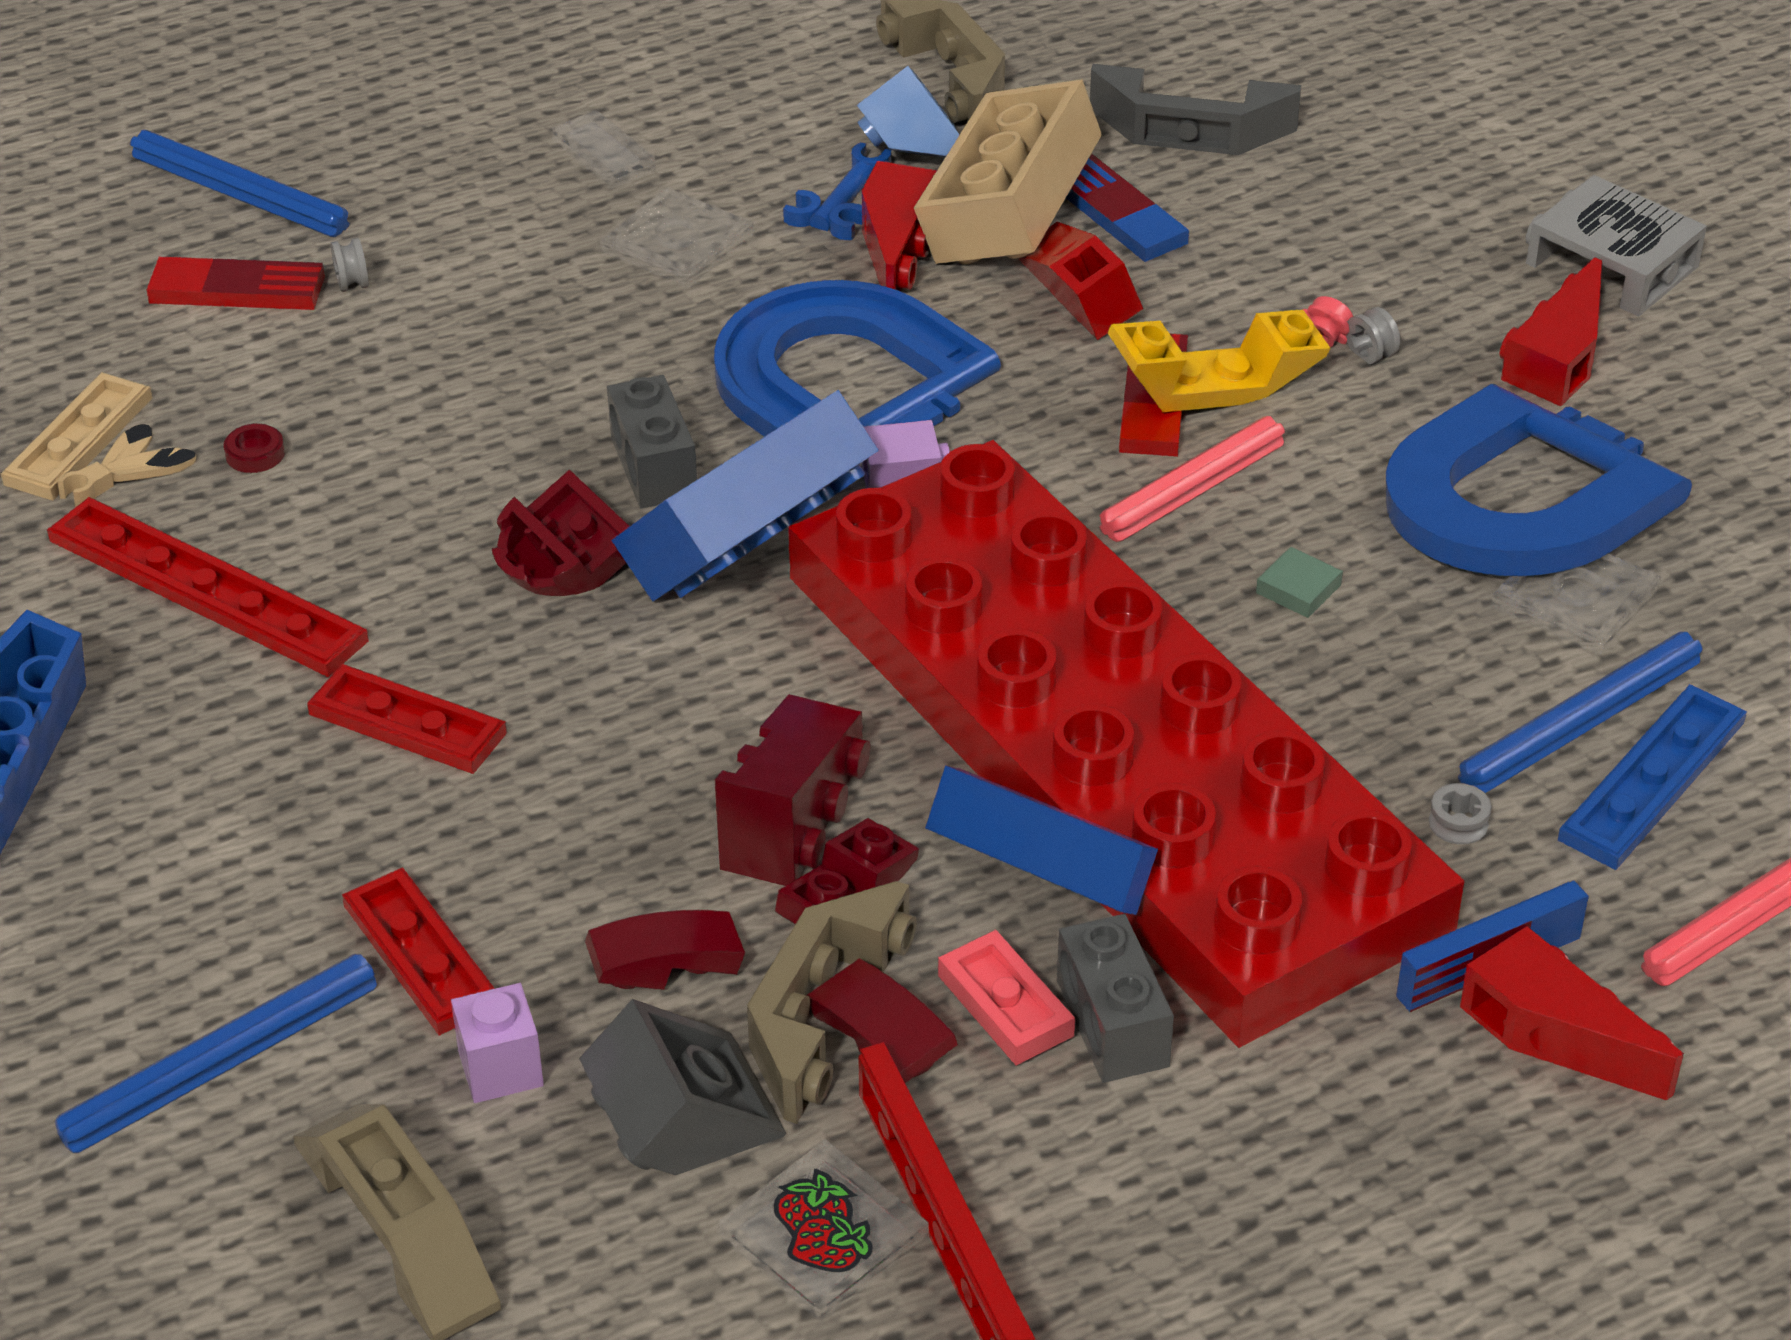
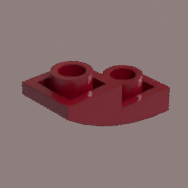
(851, 863)
(648, 946)
(879, 1010)

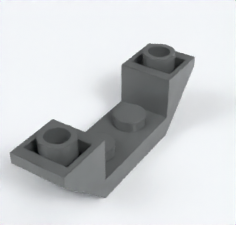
(1189, 122)

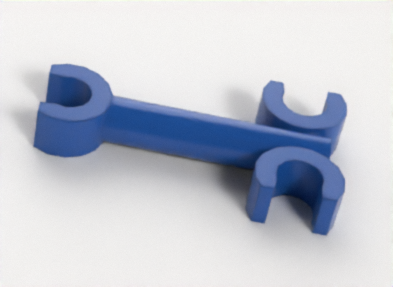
(837, 210)

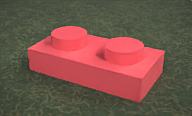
(1006, 997)

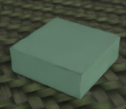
(1299, 582)

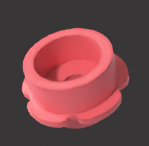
(1330, 319)

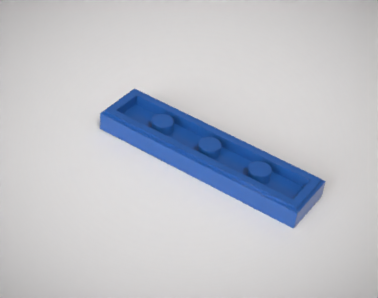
(1651, 776)
(1042, 839)

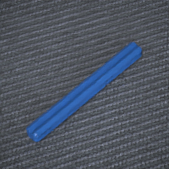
(240, 183)
(1580, 712)
(214, 1053)

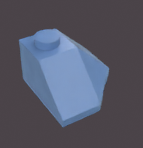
(907, 117)

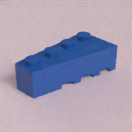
(38, 693)

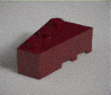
(789, 790)

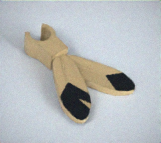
(125, 463)

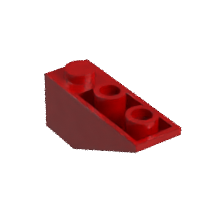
(891, 222)
(1084, 277)
(1557, 344)
(1559, 1014)

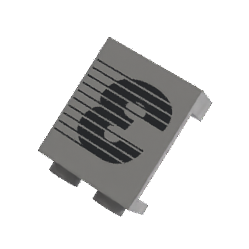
(1625, 231)

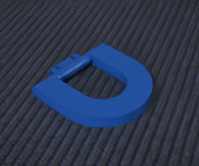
(899, 323)
(1530, 543)

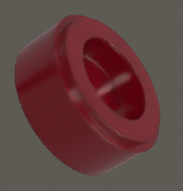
(254, 448)

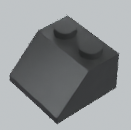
(676, 1090)

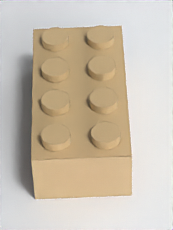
(1008, 173)

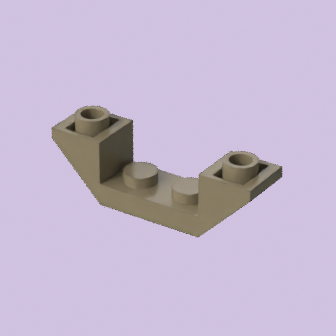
(946, 26)
(856, 926)
(409, 1212)

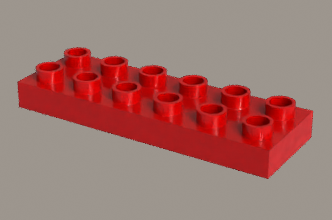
(1107, 703)

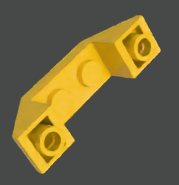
(1271, 355)

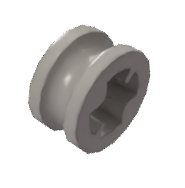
(349, 264)
(1373, 335)
(1458, 827)

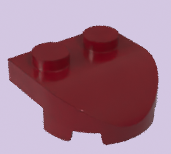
(559, 540)

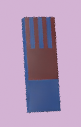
(1125, 211)
(1440, 965)

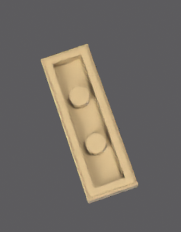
(77, 435)

